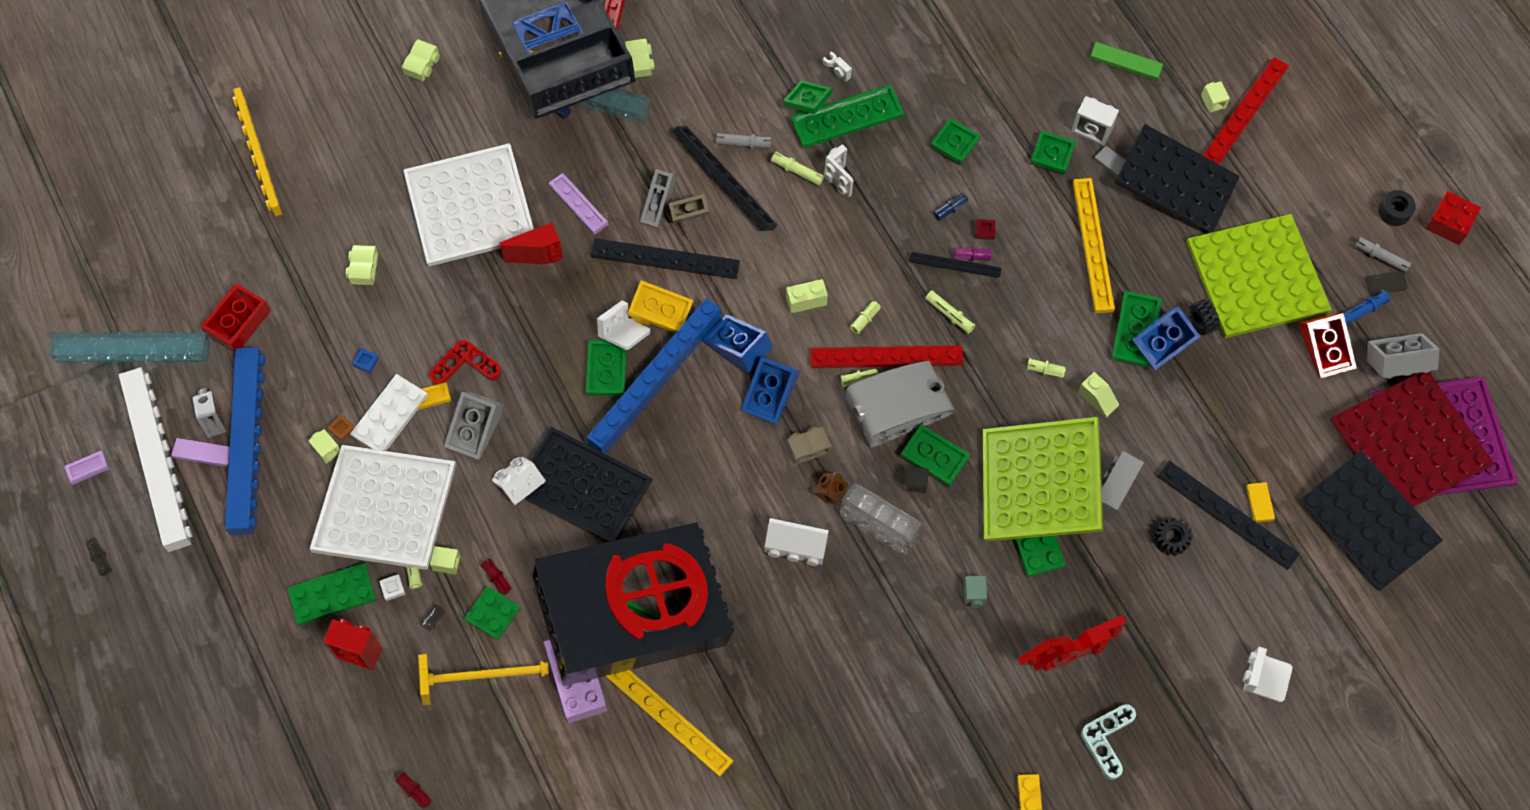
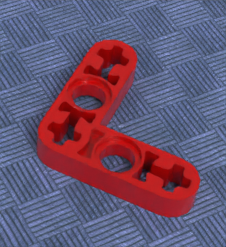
(466, 357)

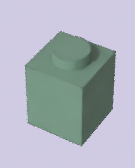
(975, 591)

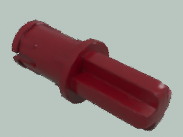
(496, 576)
(414, 790)

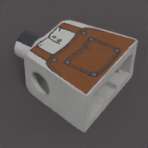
(206, 406)

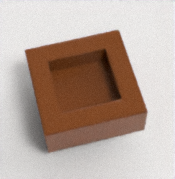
(341, 428)

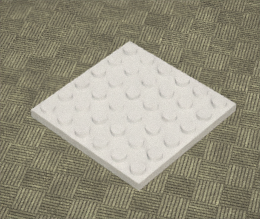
(468, 203)
(383, 507)

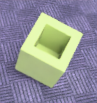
(1215, 96)
(324, 446)
(445, 560)

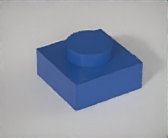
(365, 360)

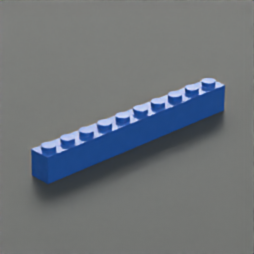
(654, 377)
(245, 441)

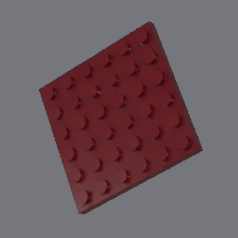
(1414, 438)

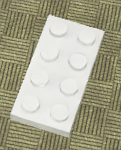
(389, 414)

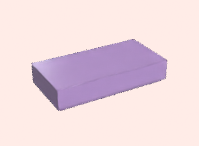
(87, 467)

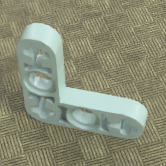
(1100, 739)

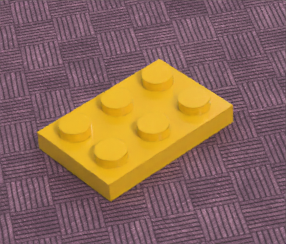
(660, 307)

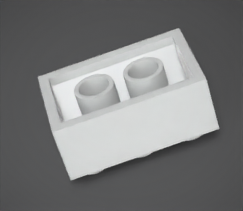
(796, 542)

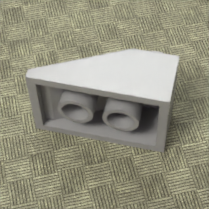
(473, 424)

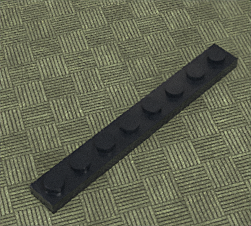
(725, 178)
(665, 258)
(1228, 515)

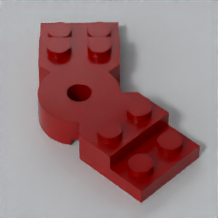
(1062, 650)

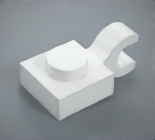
(841, 68)

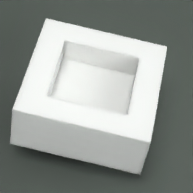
(392, 587)

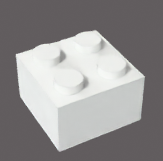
(1095, 120)

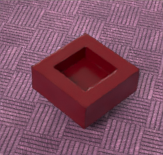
(985, 229)

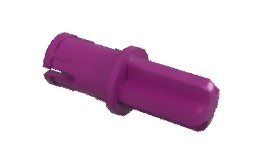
(972, 253)

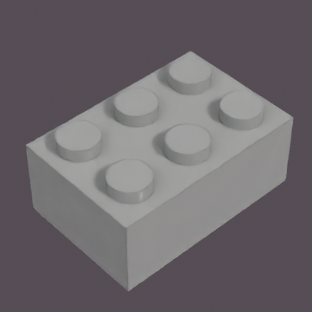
(1403, 355)
(1118, 482)

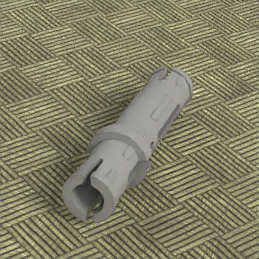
(743, 140)
(1382, 254)

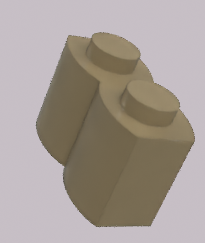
(809, 445)

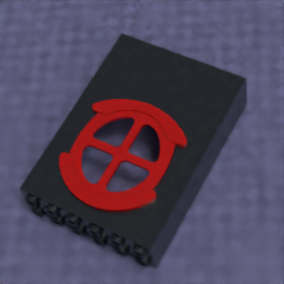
(589, 612)

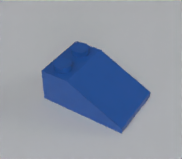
(1166, 337)
(738, 342)
(770, 389)

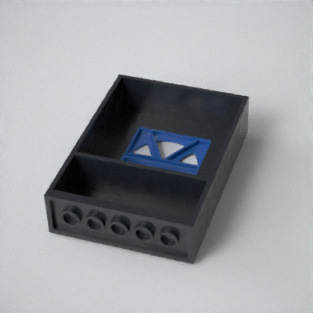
(565, 71)

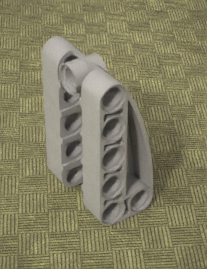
(898, 402)

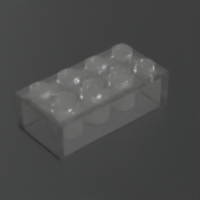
(880, 518)

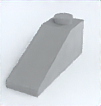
(658, 197)

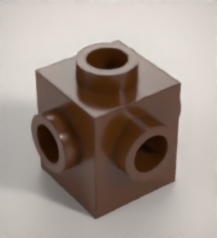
(831, 488)

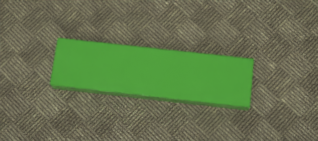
(1126, 61)

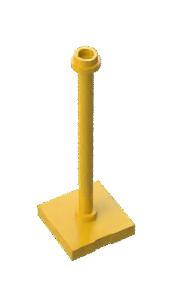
(428, 679)

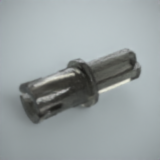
(98, 557)

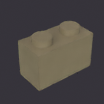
(689, 208)

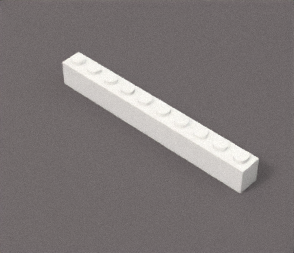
(155, 459)

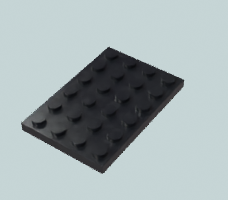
(1177, 179)
(586, 486)
(1370, 520)

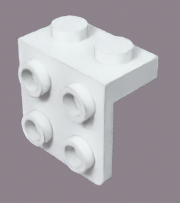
(835, 173)
(619, 329)
(518, 479)
(1267, 676)

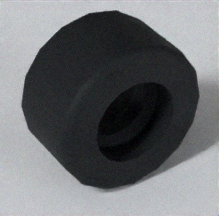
(1401, 199)

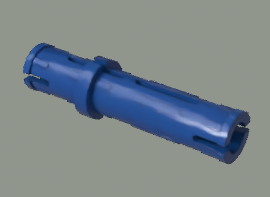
(1369, 305)

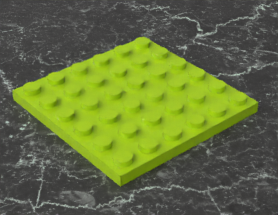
(1258, 275)
(1042, 479)

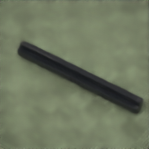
(954, 264)

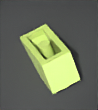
(1098, 395)

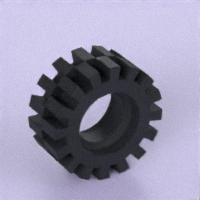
(1204, 317)
(1177, 526)

